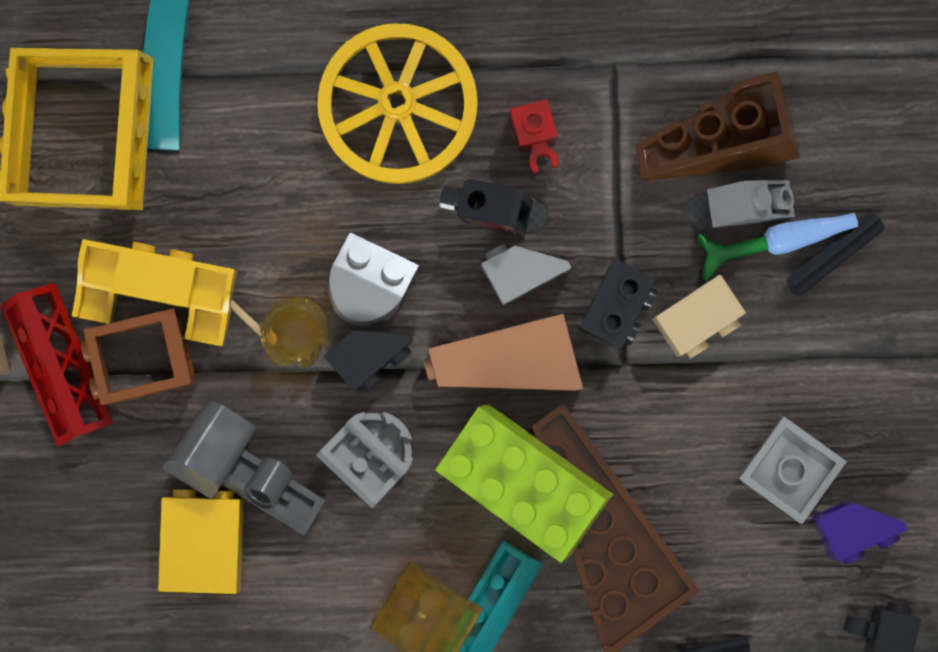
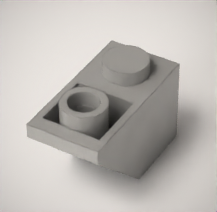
(750, 202)

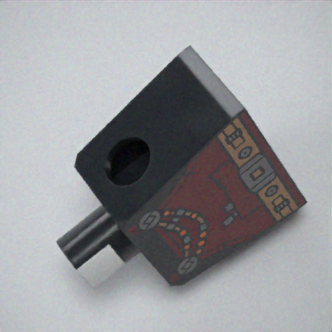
(504, 211)

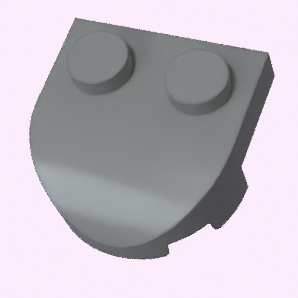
(368, 282)
(369, 454)

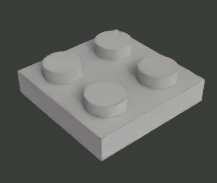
(791, 470)

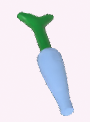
(777, 240)

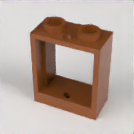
(177, 349)

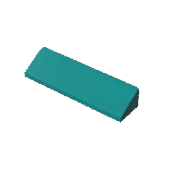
(500, 595)

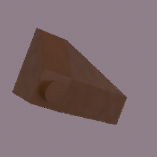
(733, 133)

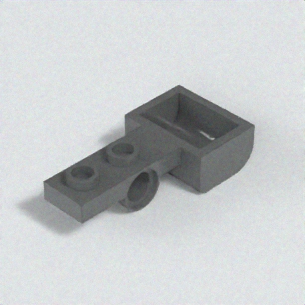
(215, 456)

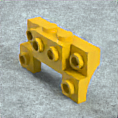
(158, 278)

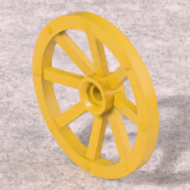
(402, 114)

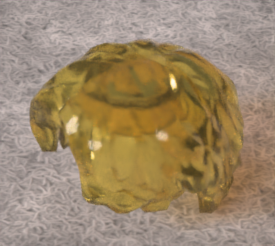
(294, 331)

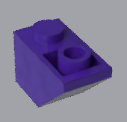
(853, 528)

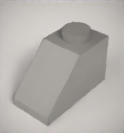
(520, 271)

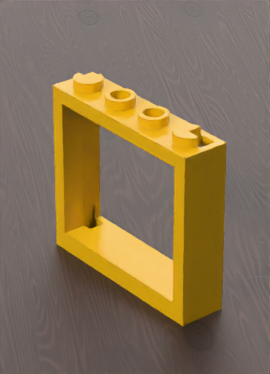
(131, 133)

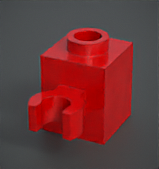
(534, 131)

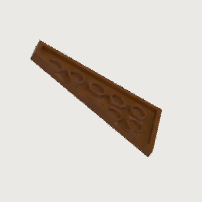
(621, 559)

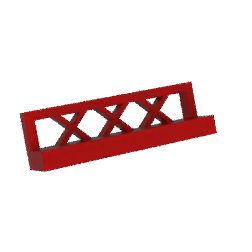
(43, 366)

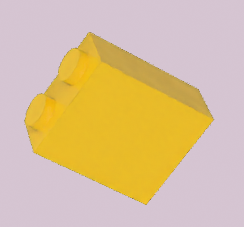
(201, 543)

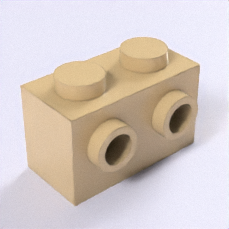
(699, 317)

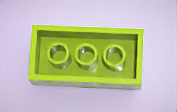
(524, 482)

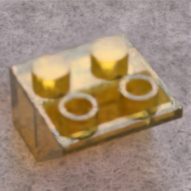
(425, 614)

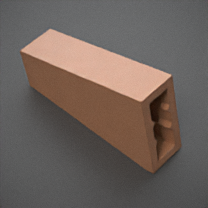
(517, 357)

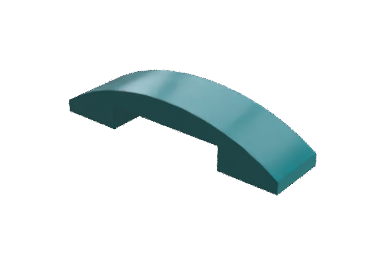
(165, 43)

